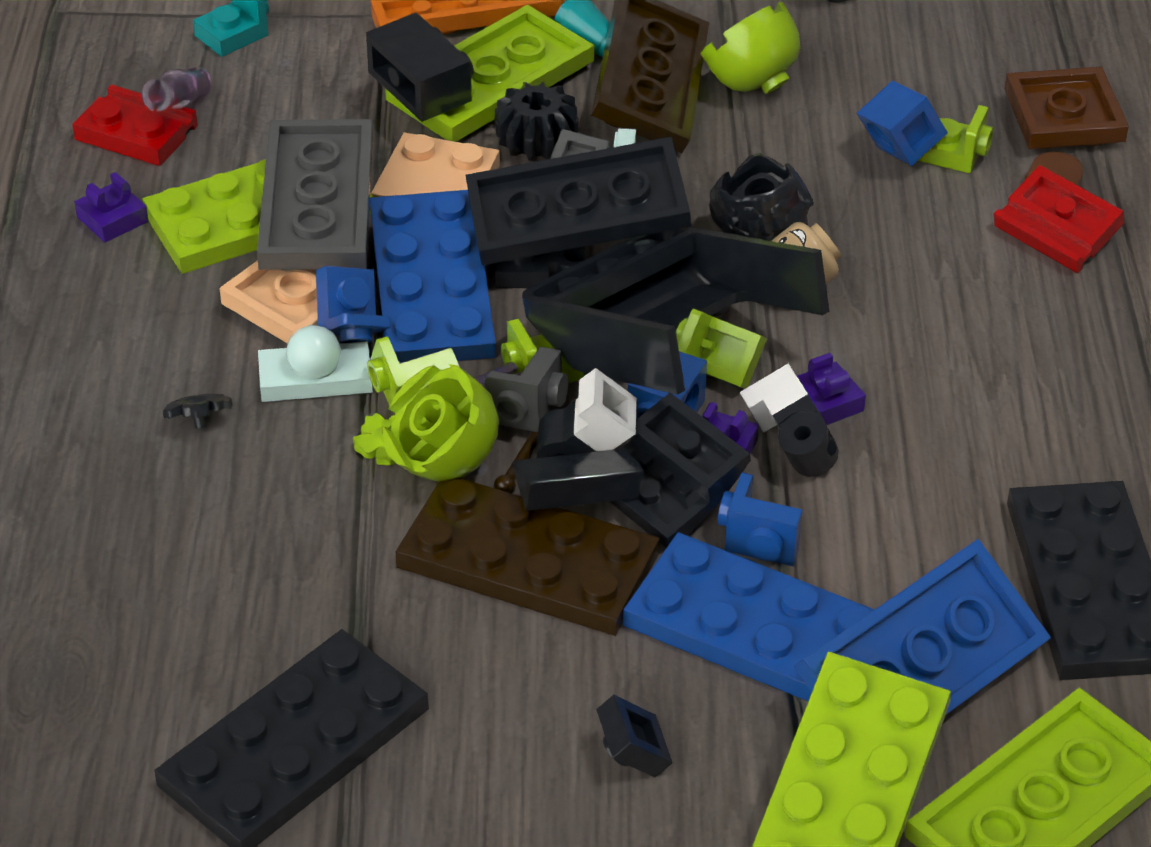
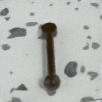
(507, 481)

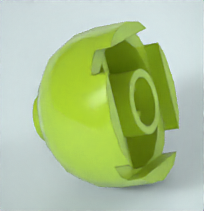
(756, 51)
(441, 424)

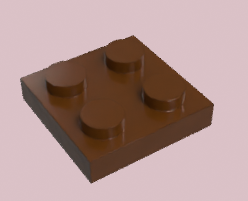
(1066, 107)

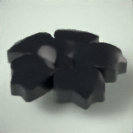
(197, 407)

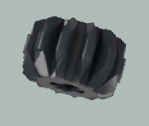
(533, 118)

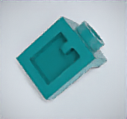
(233, 25)

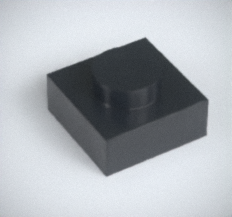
(633, 736)

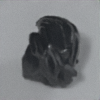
(759, 199)

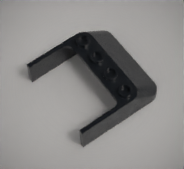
(629, 300)

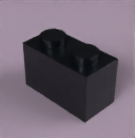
(419, 66)

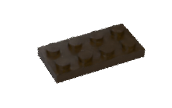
(651, 70)
(528, 558)

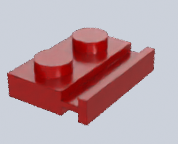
(132, 129)
(1059, 218)

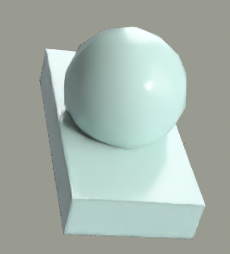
(314, 367)

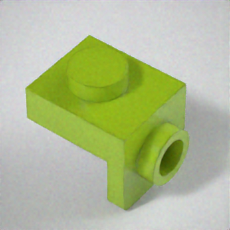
(729, 350)
(389, 375)

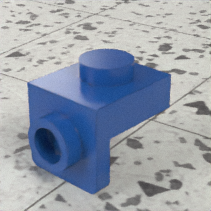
(759, 526)

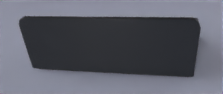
(578, 479)

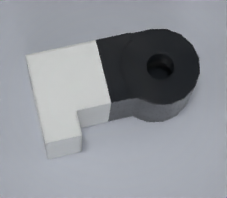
(592, 423)
(802, 430)

